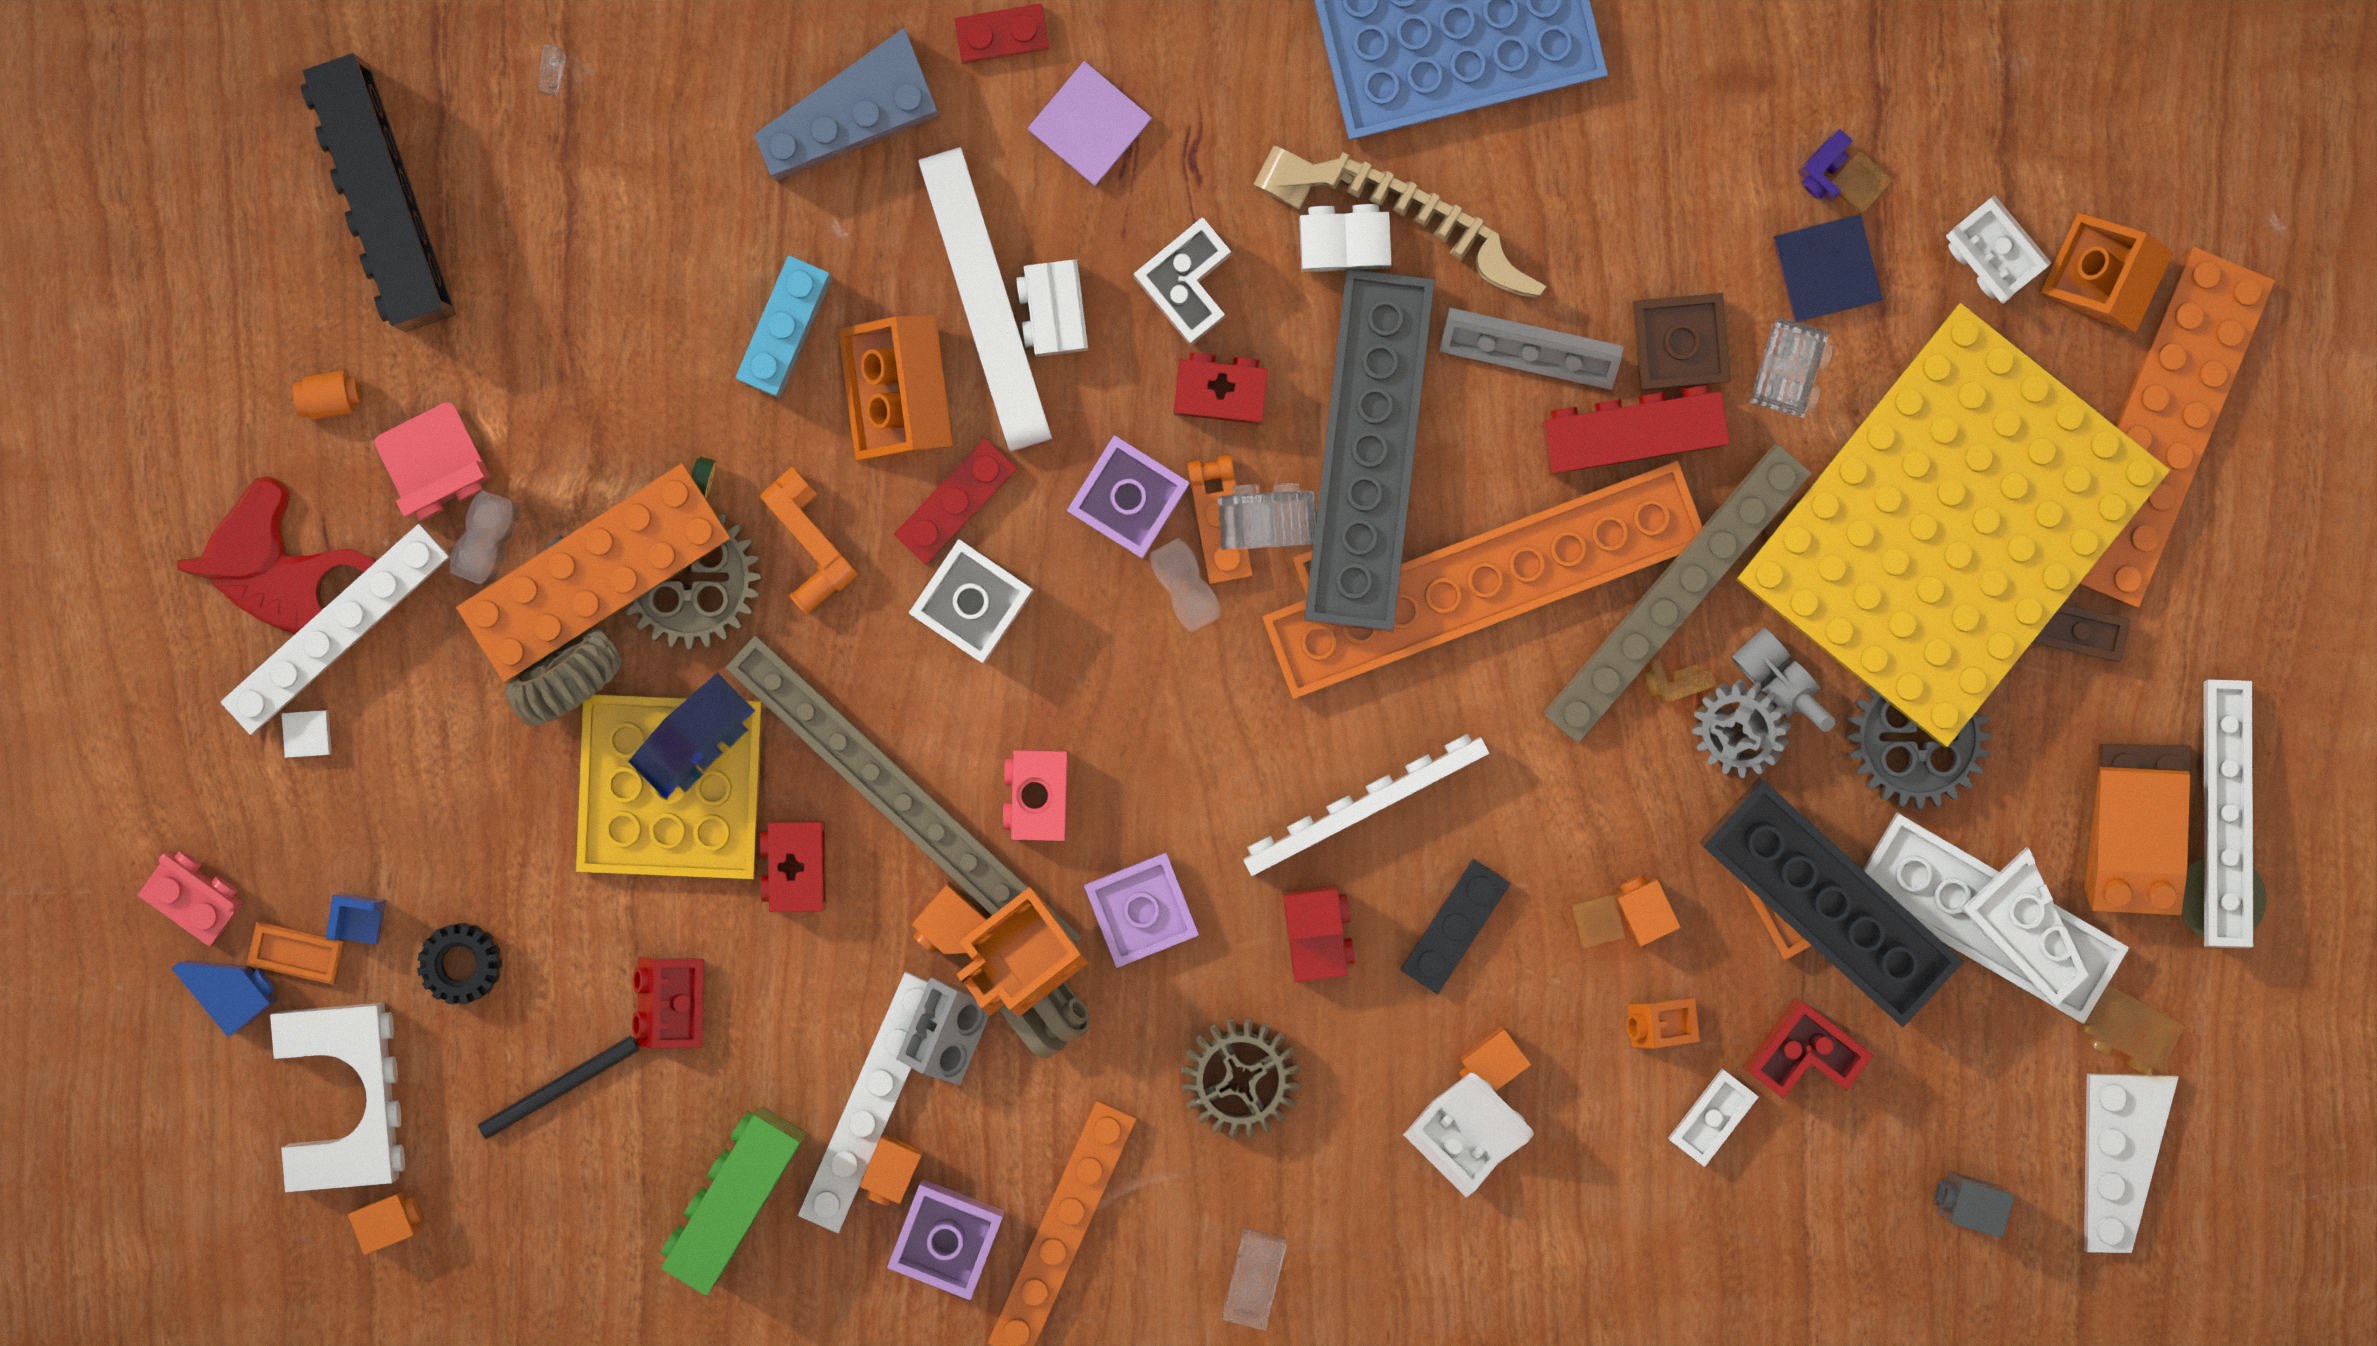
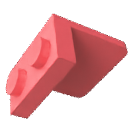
(432, 461)

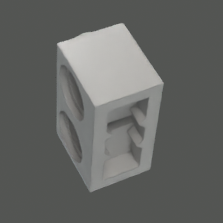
(943, 1032)

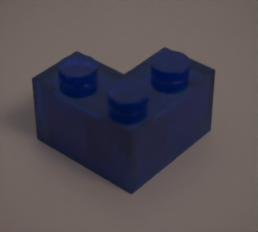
(692, 737)

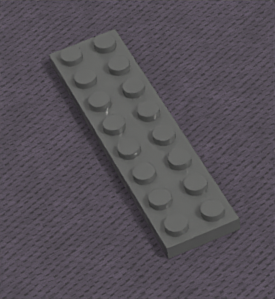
(1369, 450)

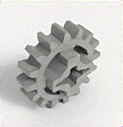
(1760, 729)

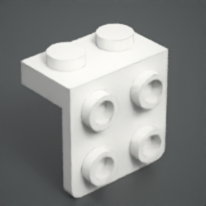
(1468, 1132)

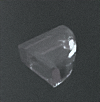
(551, 69)

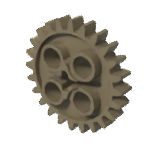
(689, 616)

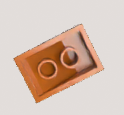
(2139, 841)

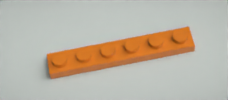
(1063, 1226)

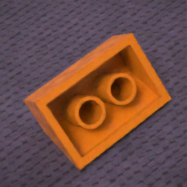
(895, 386)

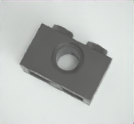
(1973, 1203)

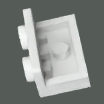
(1997, 250)

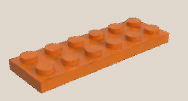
(593, 573)

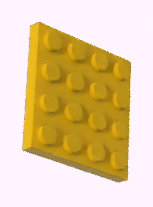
(637, 831)

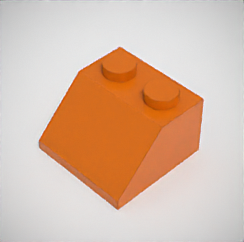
(2107, 271)

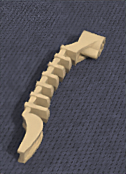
(1291, 178)

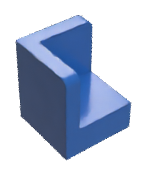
(355, 918)

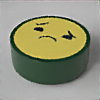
(704, 473)

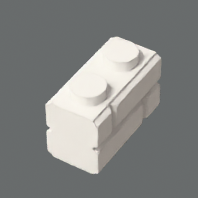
(1054, 308)

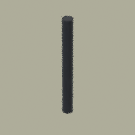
(558, 1087)

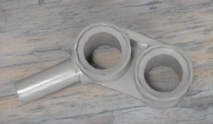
(1767, 662)

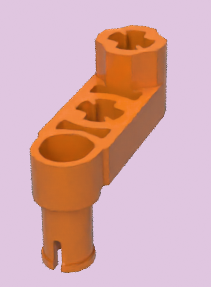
(787, 499)

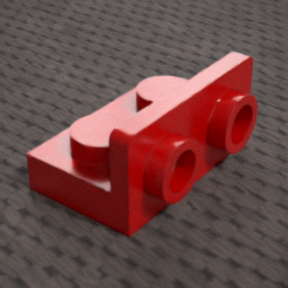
(669, 1002)

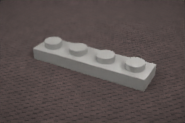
(1531, 348)

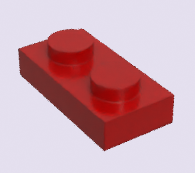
(1001, 33)

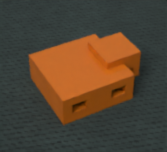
(1018, 956)

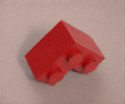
(1317, 933)
(1803, 1040)

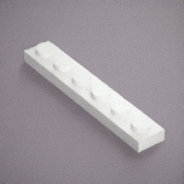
(335, 629)
(1381, 794)
(2228, 814)
(864, 1114)

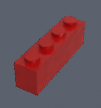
(1635, 432)

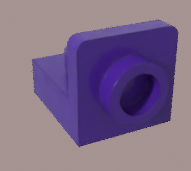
(1828, 157)

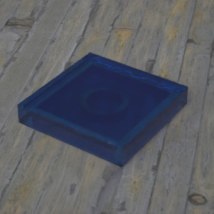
(1827, 268)

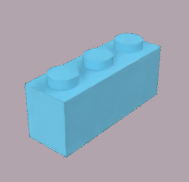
(784, 327)

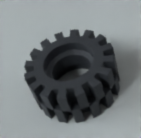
(433, 970)

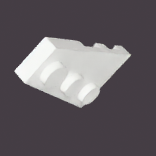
(2026, 927)

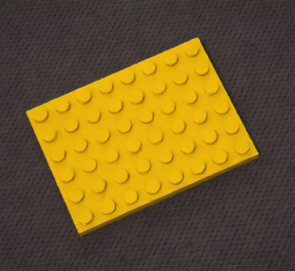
(1953, 525)

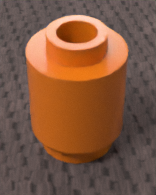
(326, 395)

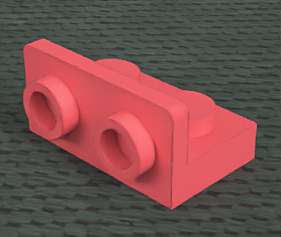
(190, 897)

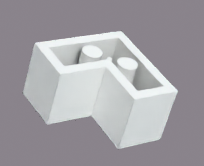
(1174, 280)

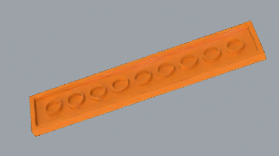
(1498, 577)

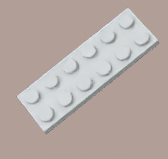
(1939, 879)

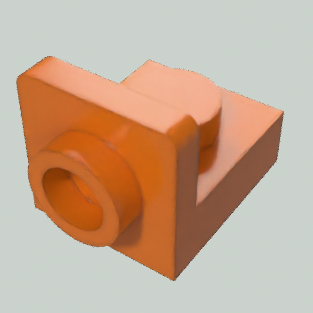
(1662, 1023)

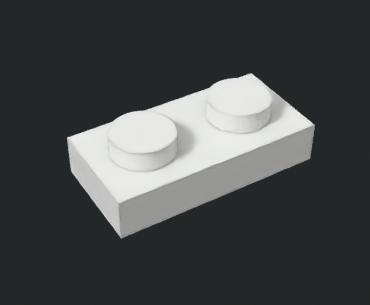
(1713, 1117)

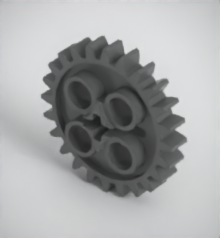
(1918, 776)

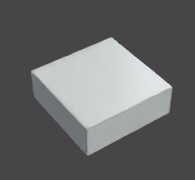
(306, 733)

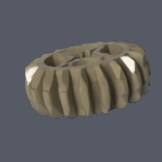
(564, 678)
(1258, 1111)

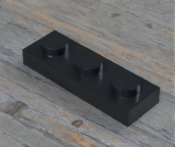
(1455, 926)

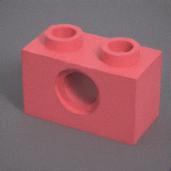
(1046, 821)

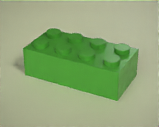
(733, 1201)

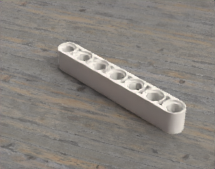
(985, 299)

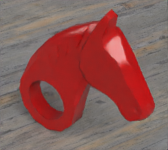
(251, 566)

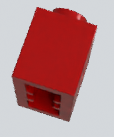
(1196, 400)
(808, 888)

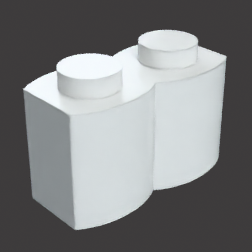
(1345, 240)

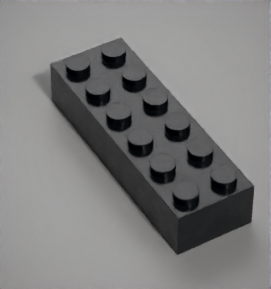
(378, 193)
(1831, 902)

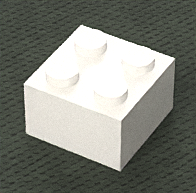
(971, 601)

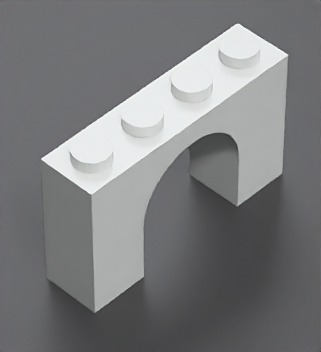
(361, 1039)

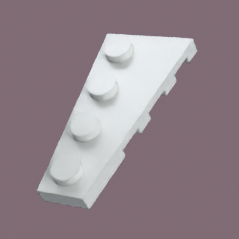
(2122, 1145)

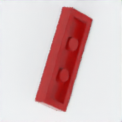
(955, 501)

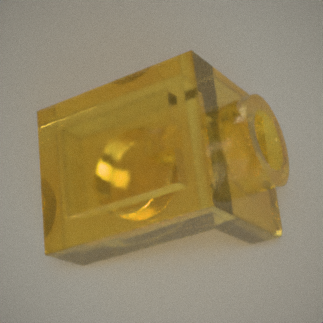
(1687, 682)

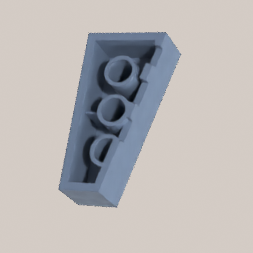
(854, 109)

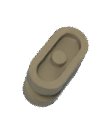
(1051, 1022)

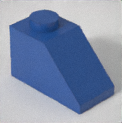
(228, 992)

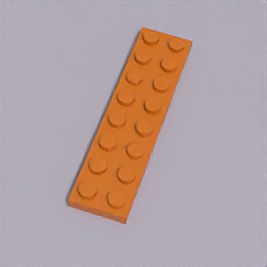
(2178, 405)

